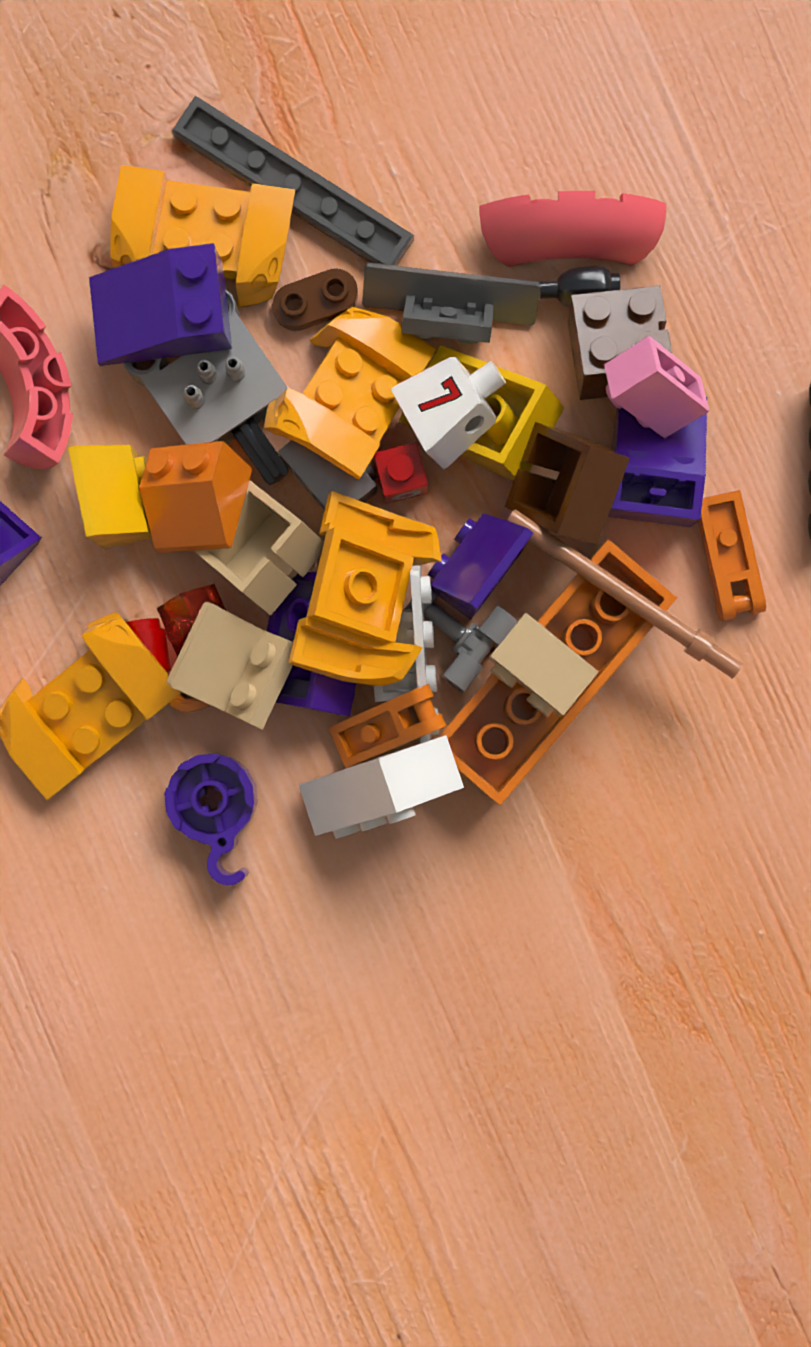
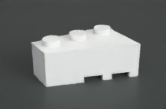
(381, 789)

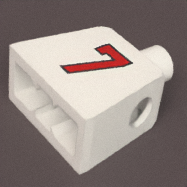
(449, 407)

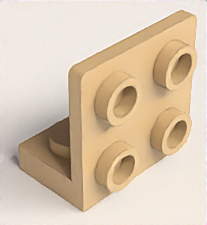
(232, 665)

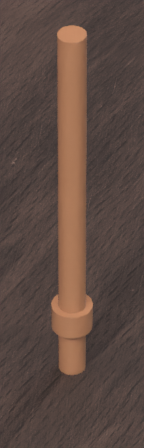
(696, 643)

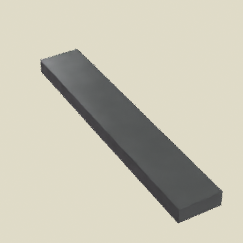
(315, 197)

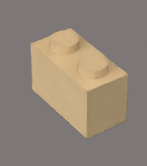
(541, 666)

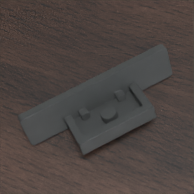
(449, 302)

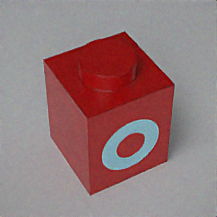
(401, 473)

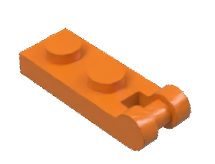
(731, 555)
(386, 726)

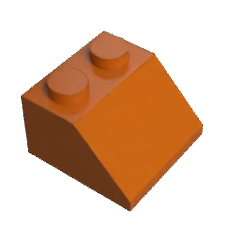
(194, 496)

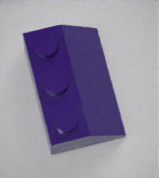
(303, 686)

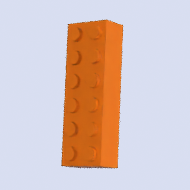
(499, 731)

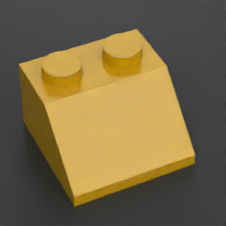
(109, 493)

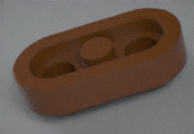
(317, 303)

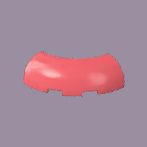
(572, 227)
(36, 385)

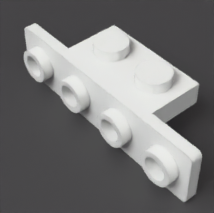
(414, 631)

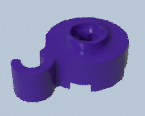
(199, 822)

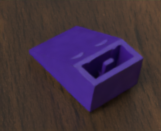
(663, 474)

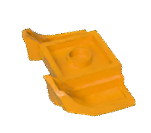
(167, 214)
(350, 393)
(362, 594)
(84, 707)

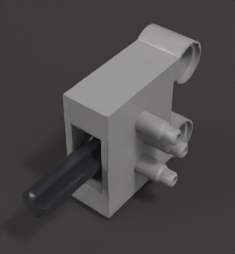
(220, 395)

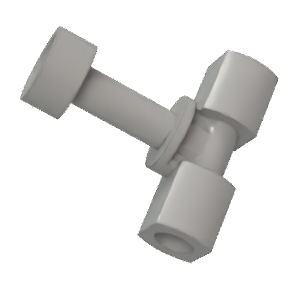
(471, 643)

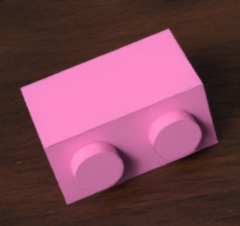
(655, 387)

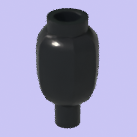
(579, 281)

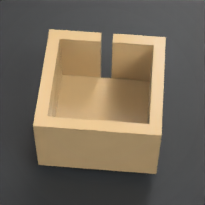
(266, 550)

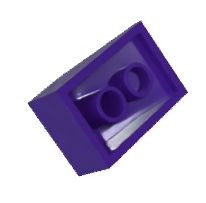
(161, 306)
(478, 563)

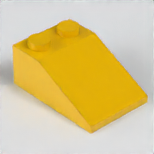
(516, 410)

